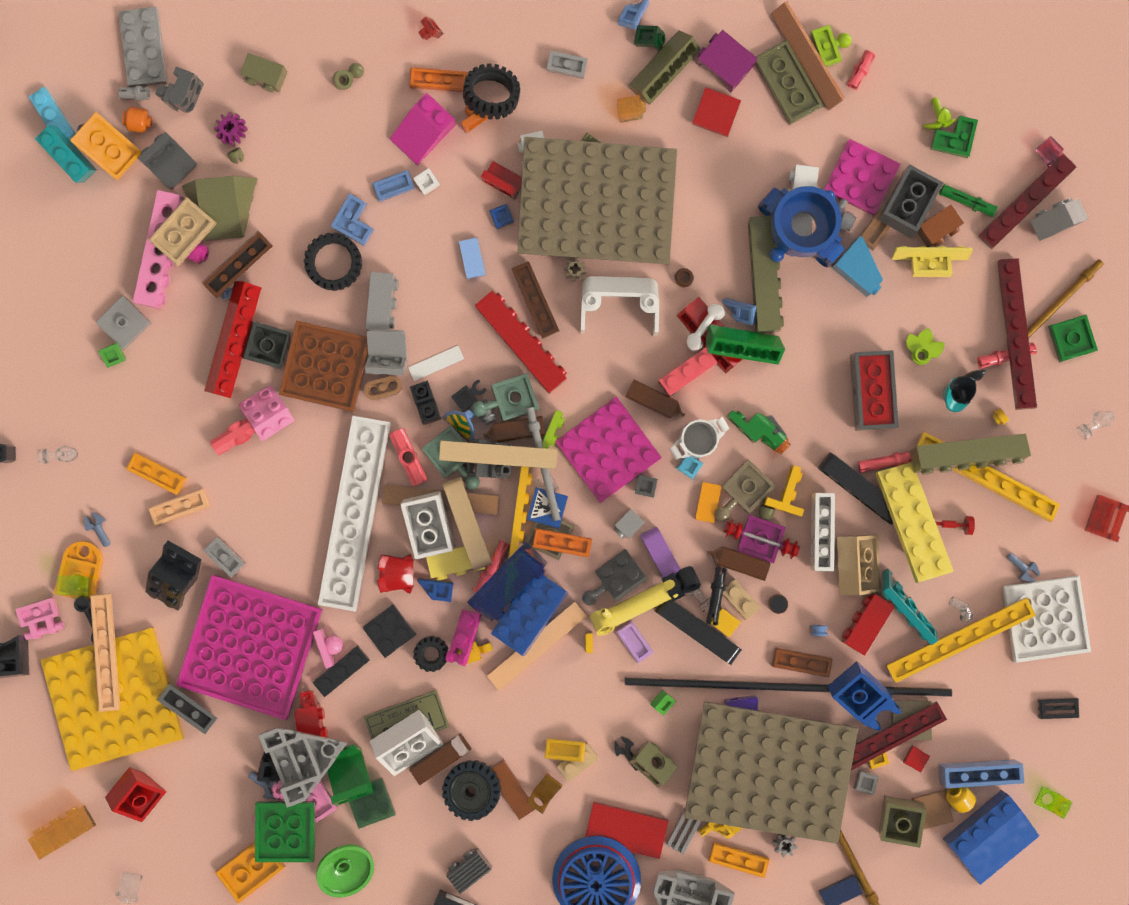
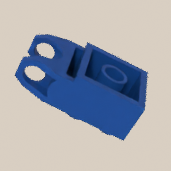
(862, 695)

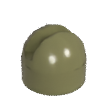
(235, 154)
(766, 512)

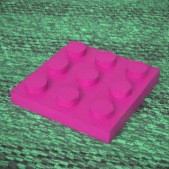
(862, 177)

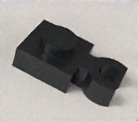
(466, 397)

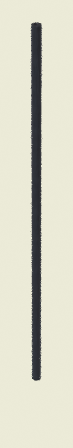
(772, 686)

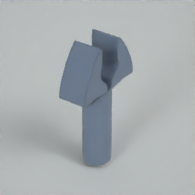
(97, 527)
(1023, 567)
(265, 784)

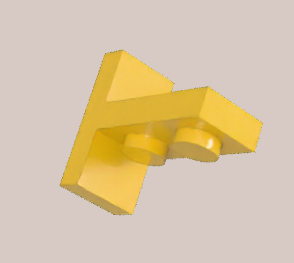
(788, 494)

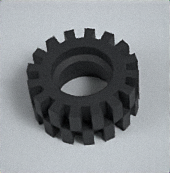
(419, 650)

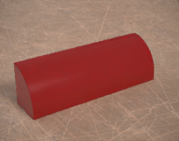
(692, 317)

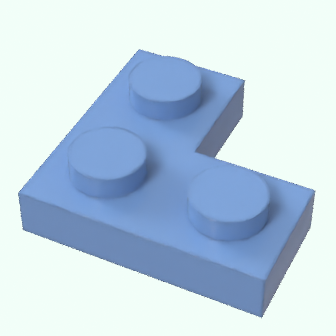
(348, 223)

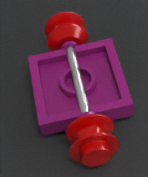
(761, 539)

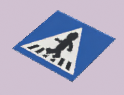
(540, 508)

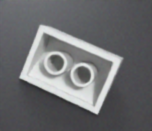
(405, 743)

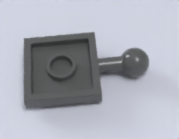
(618, 577)

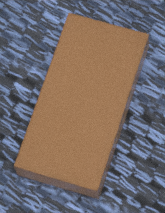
(874, 231)

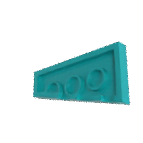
(908, 607)

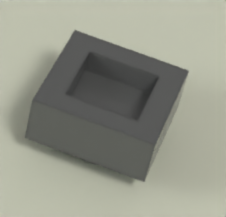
(646, 486)

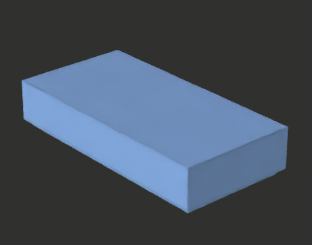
(393, 185)

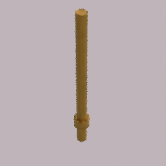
(1086, 276)
(871, 895)

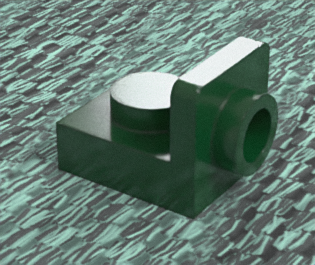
(649, 37)

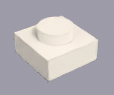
(426, 181)

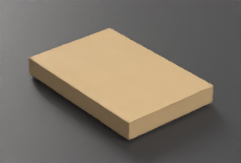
(182, 231)

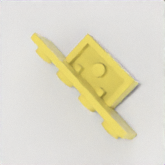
(931, 260)

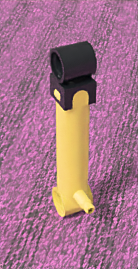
(672, 588)

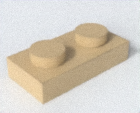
(741, 599)
(572, 769)

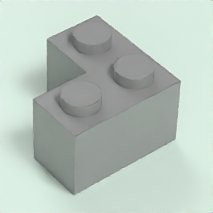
(1062, 216)

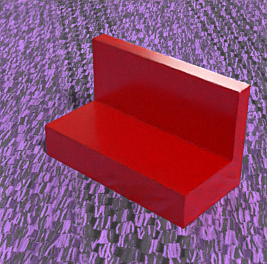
(502, 179)

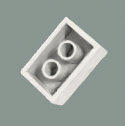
(427, 525)

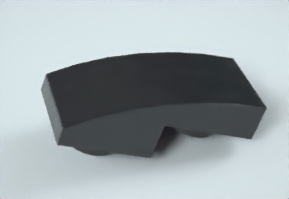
(425, 402)

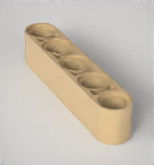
(467, 523)

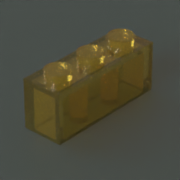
(61, 831)

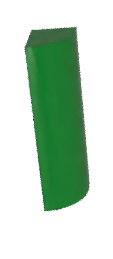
(744, 344)

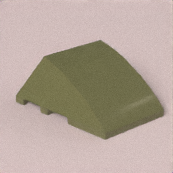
(225, 201)

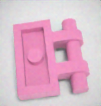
(38, 612)

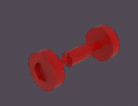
(968, 525)

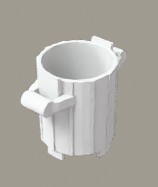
(699, 438)

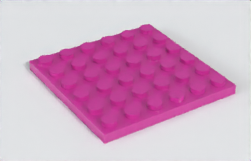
(249, 647)

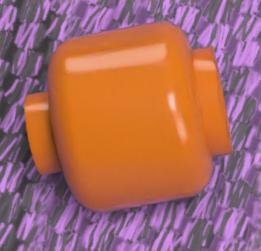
(137, 119)

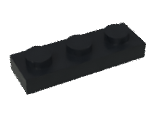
(341, 671)

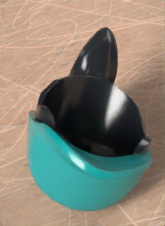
(961, 390)

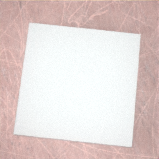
(1059, 619)

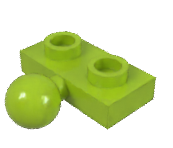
(828, 46)

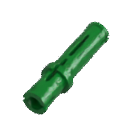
(976, 204)

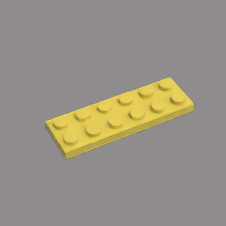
(914, 522)

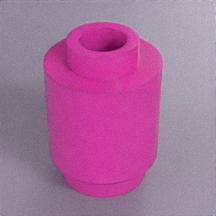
(199, 254)

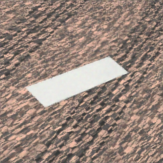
(436, 363)

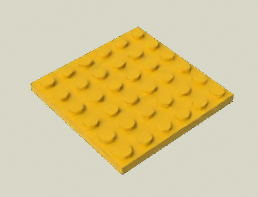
(107, 735)

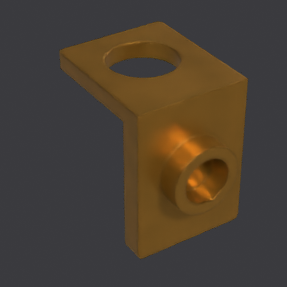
(545, 792)

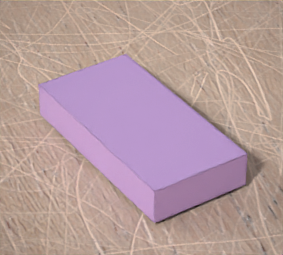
(634, 641)

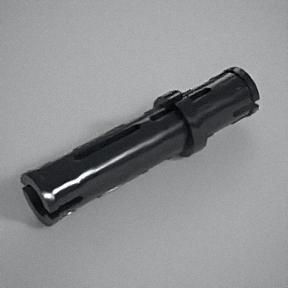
(717, 587)

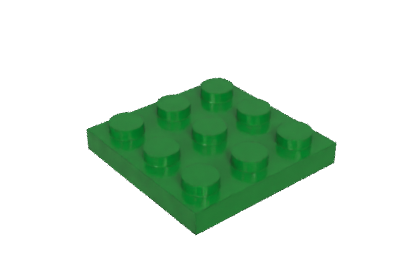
(284, 832)

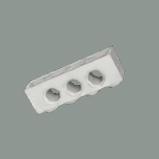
(822, 531)

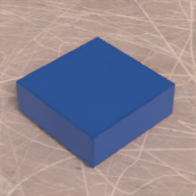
(501, 216)

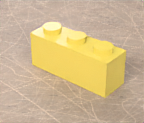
(449, 562)

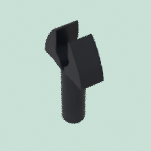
(627, 752)

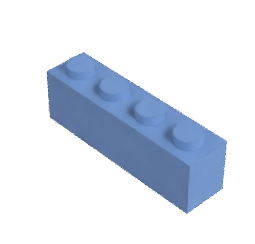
(981, 773)

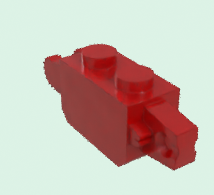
(310, 715)

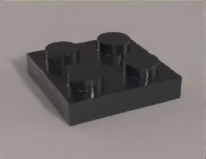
(389, 630)

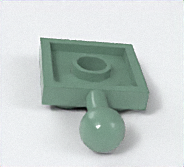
(507, 408)
(446, 468)

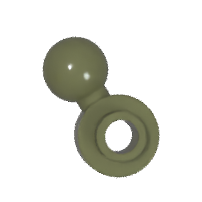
(355, 71)

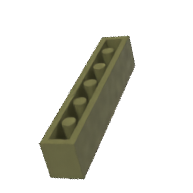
(764, 276)
(970, 453)

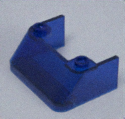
(508, 582)

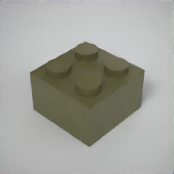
(902, 821)

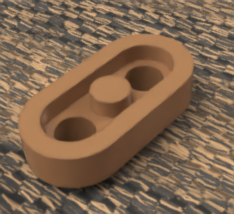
(383, 387)

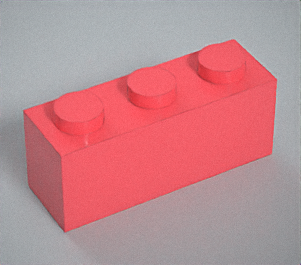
(687, 372)

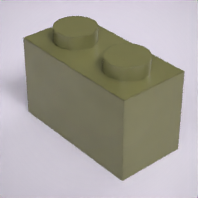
(263, 73)

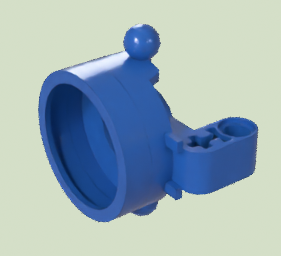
(821, 207)

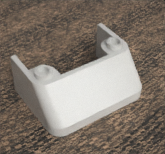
(599, 286)

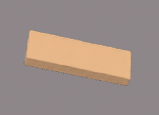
(179, 507)

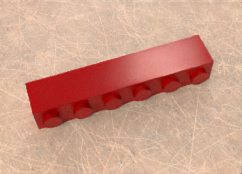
(232, 339)
(521, 342)

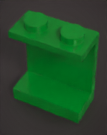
(349, 776)

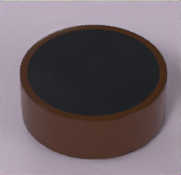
(778, 603)

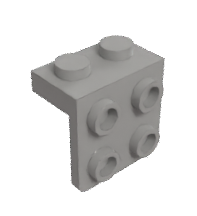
(386, 352)

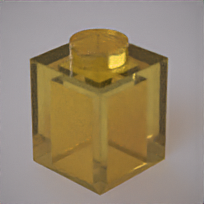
(630, 108)

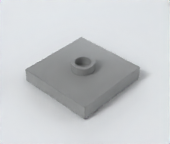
(123, 322)

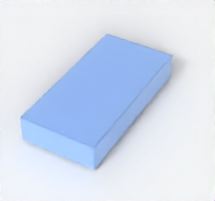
(472, 258)

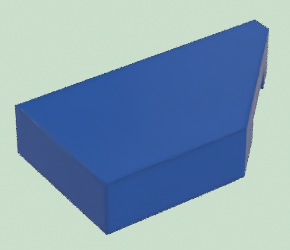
(437, 589)

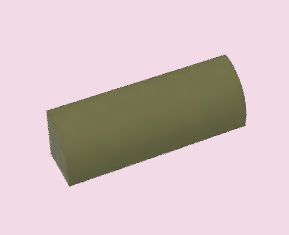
(664, 66)

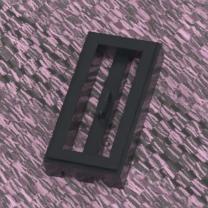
(1042, 708)

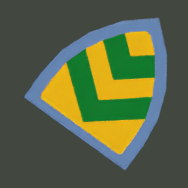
(461, 423)

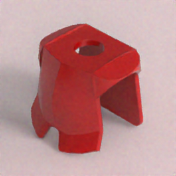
(395, 573)

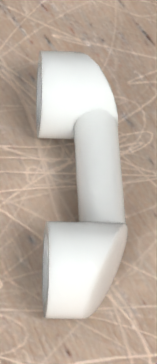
(694, 340)

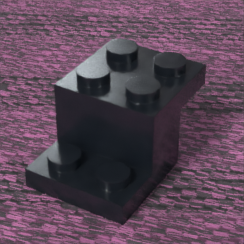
(173, 575)

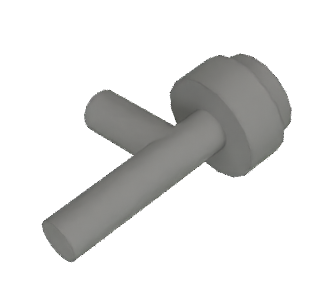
(848, 219)

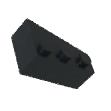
(14, 657)

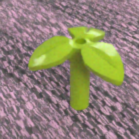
(942, 114)

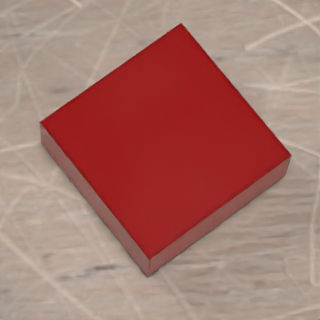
(916, 758)

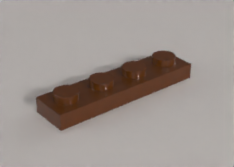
(535, 300)

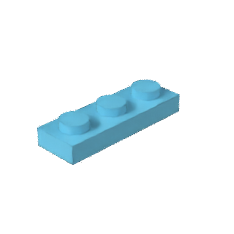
(50, 111)

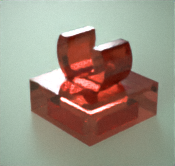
(430, 29)

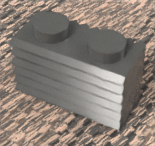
(468, 870)

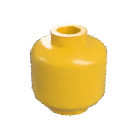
(961, 799)

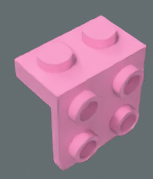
(266, 413)

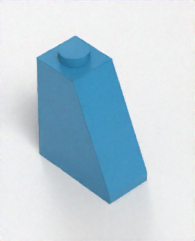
(859, 268)

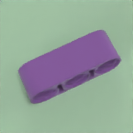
(660, 552)

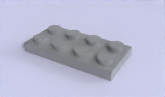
(143, 47)

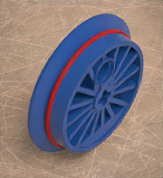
(595, 847)

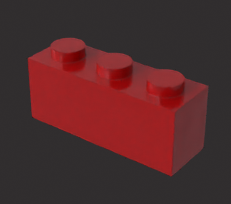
(867, 623)

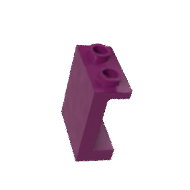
(726, 59)

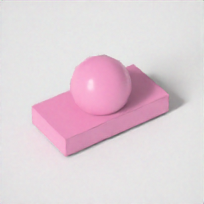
(327, 646)

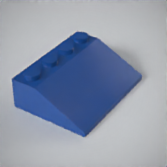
(991, 836)

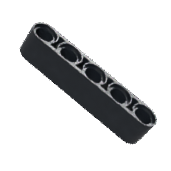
(855, 485)
(699, 631)

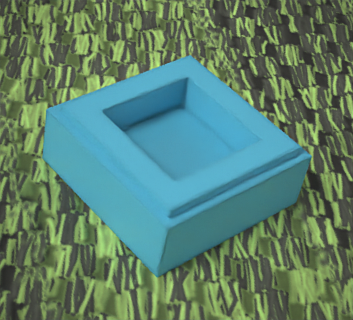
(689, 466)

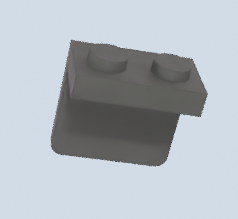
(167, 160)

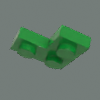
(960, 141)

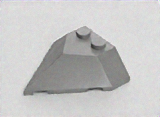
(299, 760)
(687, 888)

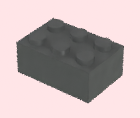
(910, 201)

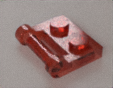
(1102, 515)

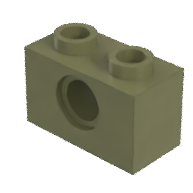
(642, 761)

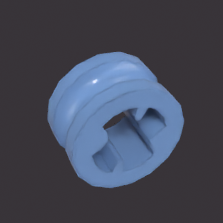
(819, 630)

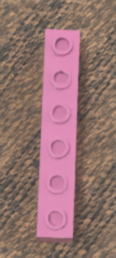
(163, 202)

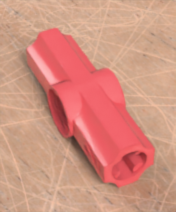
(235, 435)
(403, 445)

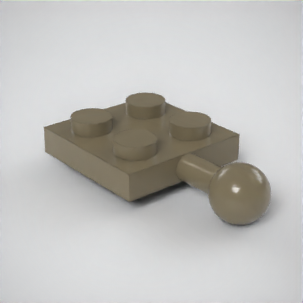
(747, 488)

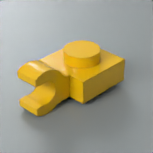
(476, 651)

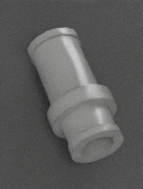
(138, 93)

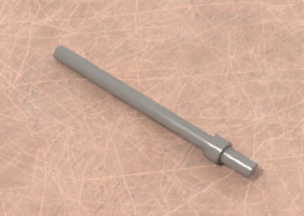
(534, 427)

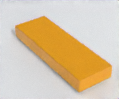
(156, 473)
(738, 859)

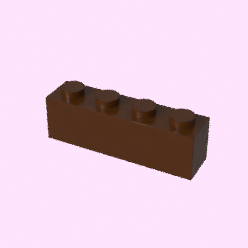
(237, 264)

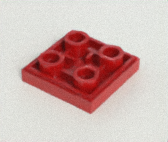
(716, 112)

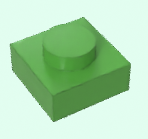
(112, 355)
(662, 702)

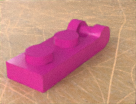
(464, 637)

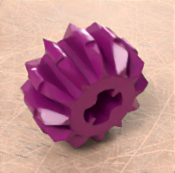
(225, 125)

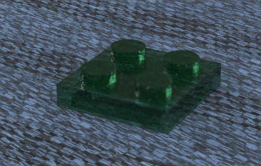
(374, 806)

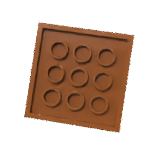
(324, 366)

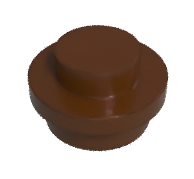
(684, 277)

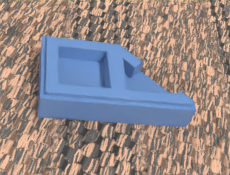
(632, 14)
(741, 311)

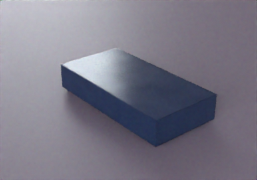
(841, 891)

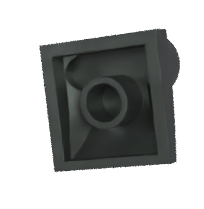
(266, 345)

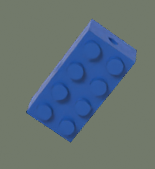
(529, 614)

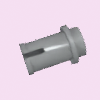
(488, 417)

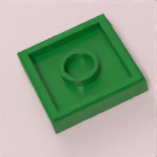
(1073, 338)

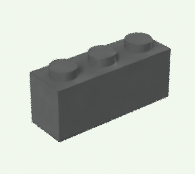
(186, 708)

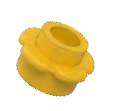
(1000, 417)

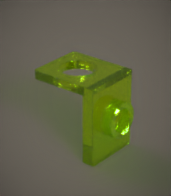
(72, 585)
(1060, 805)

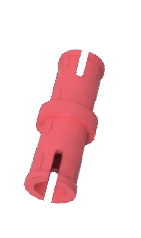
(861, 69)

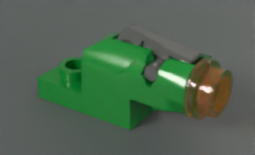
(761, 427)

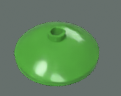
(346, 878)

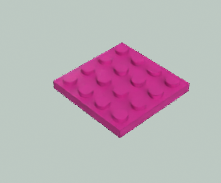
(608, 449)

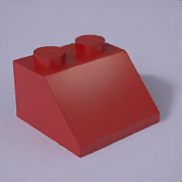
(134, 795)

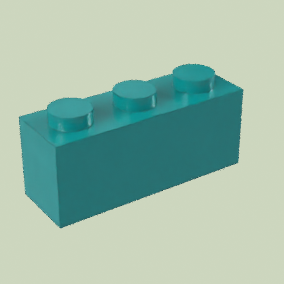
(65, 154)

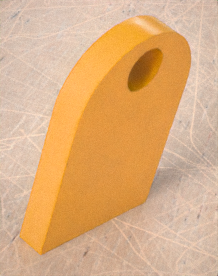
(76, 564)

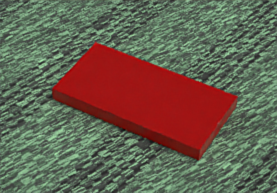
(635, 830)

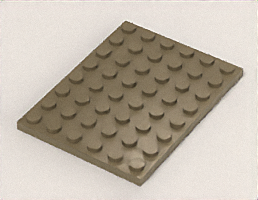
(596, 200)
(770, 772)

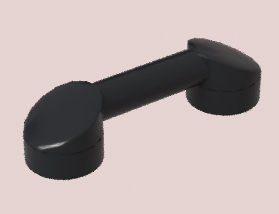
(82, 604)

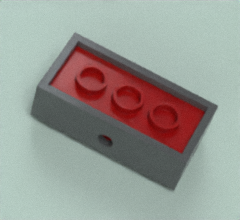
(874, 390)

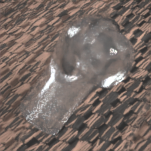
(966, 612)

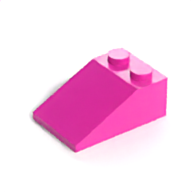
(423, 129)

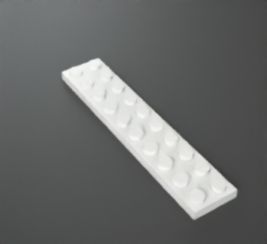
(354, 513)

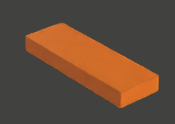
(437, 79)
(562, 542)

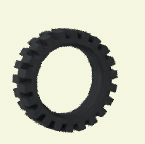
(492, 74)
(313, 249)

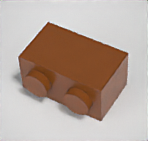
(939, 226)

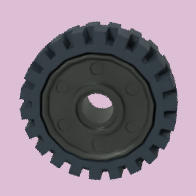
(470, 805)

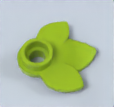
(925, 344)

